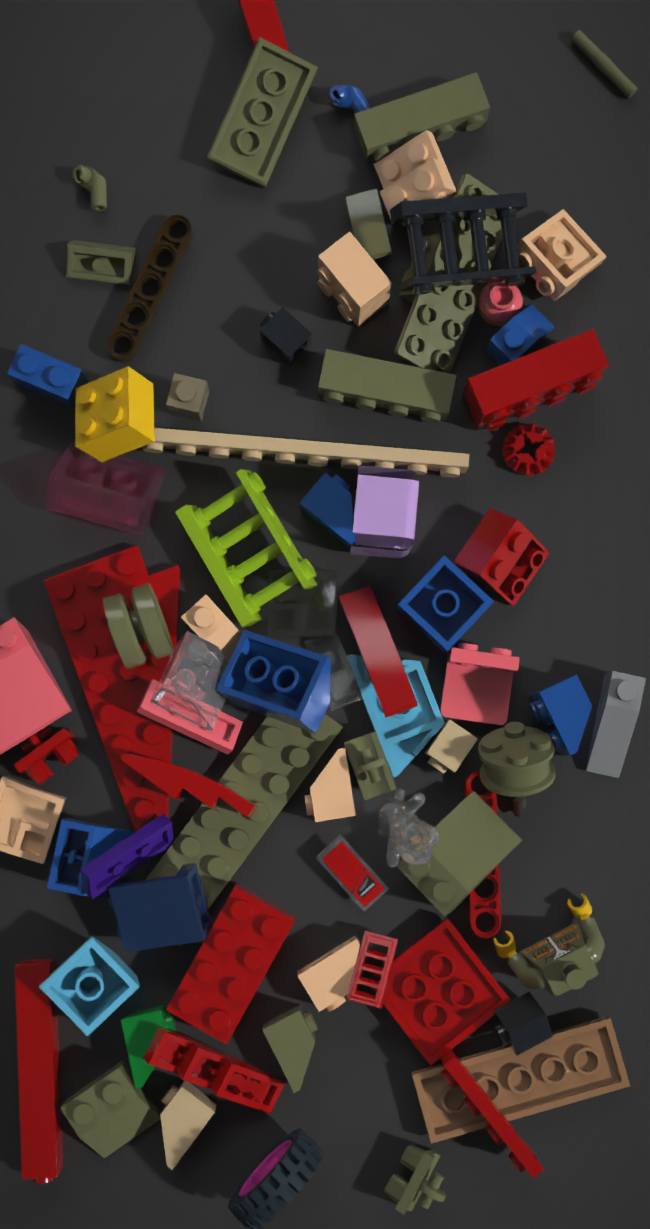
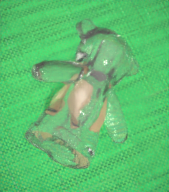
(408, 835)

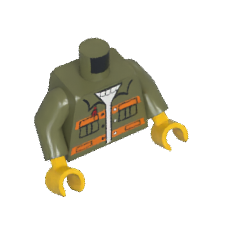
(560, 960)

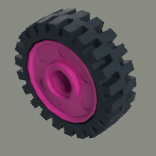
(276, 1180)

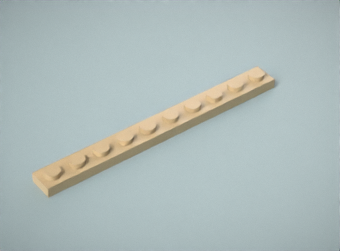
(316, 452)

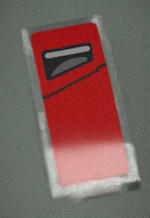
(352, 872)

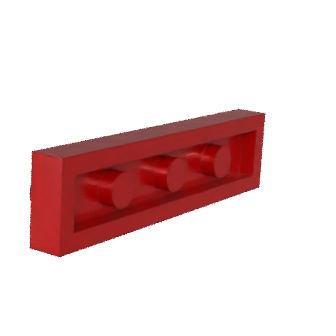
(499, 1126)

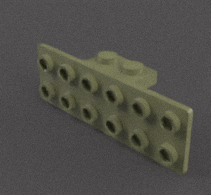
(442, 317)

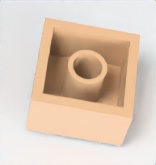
(353, 280)

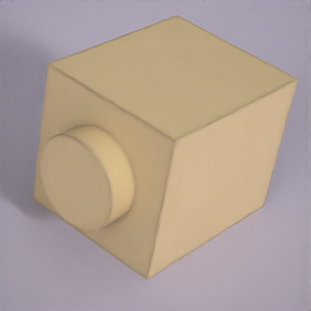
(450, 747)

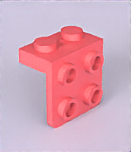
(478, 684)

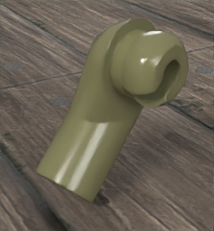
(94, 184)

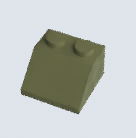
(110, 1110)

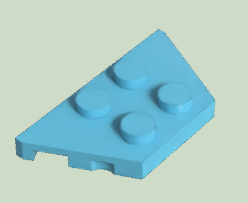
(406, 732)

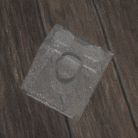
(191, 681)

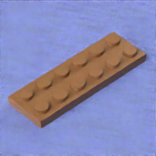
(557, 1072)

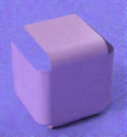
(385, 511)

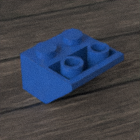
(564, 713)
(75, 847)

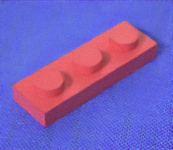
(220, 738)

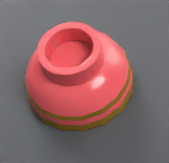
(499, 303)

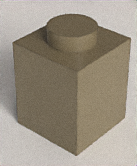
(187, 397)

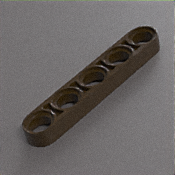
(150, 272)

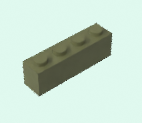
(439, 109)
(386, 386)

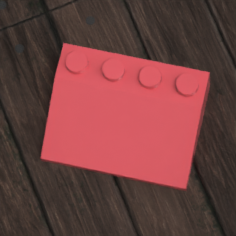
(27, 687)

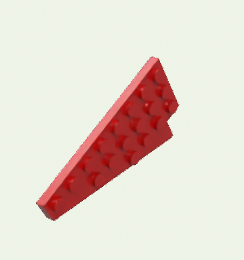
(107, 683)

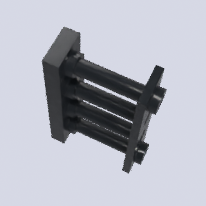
(444, 213)

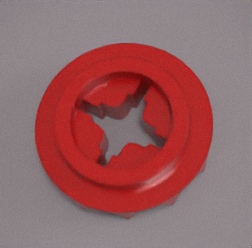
(523, 463)

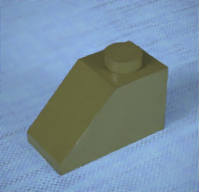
(292, 1042)

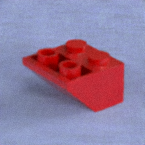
(502, 556)

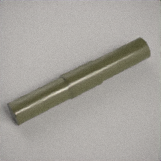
(604, 63)

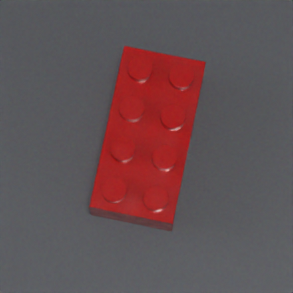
(535, 380)
(231, 963)

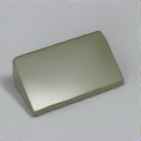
(100, 262)

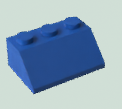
(278, 681)

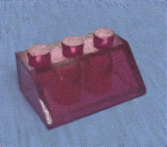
(107, 492)

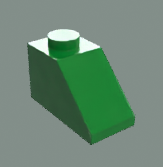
(138, 1032)

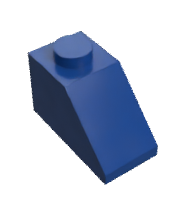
(519, 336)
(331, 507)

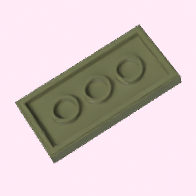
(262, 113)

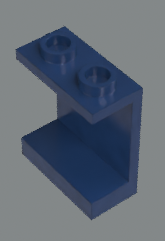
(161, 910)

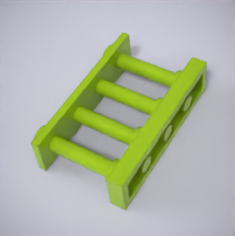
(213, 549)

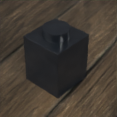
(522, 1024)

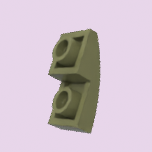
(369, 223)

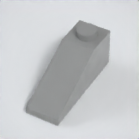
(614, 722)

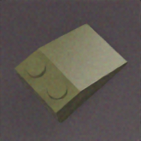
(468, 850)

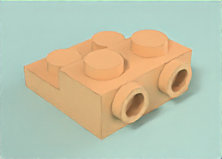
(414, 172)
(560, 254)

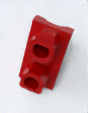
(59, 744)

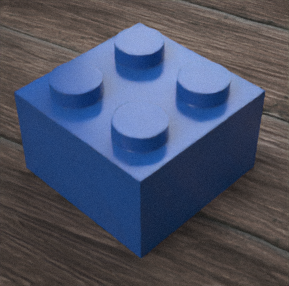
(444, 604)

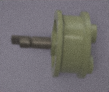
(517, 762)

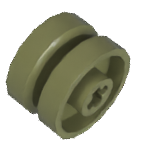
(134, 627)

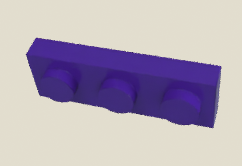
(127, 856)

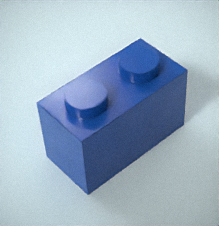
(46, 375)

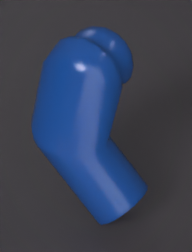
(348, 97)

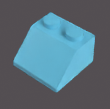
(90, 984)

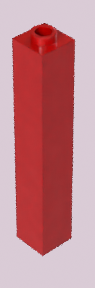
(38, 1073)

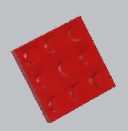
(440, 991)

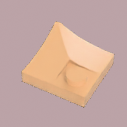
(27, 819)

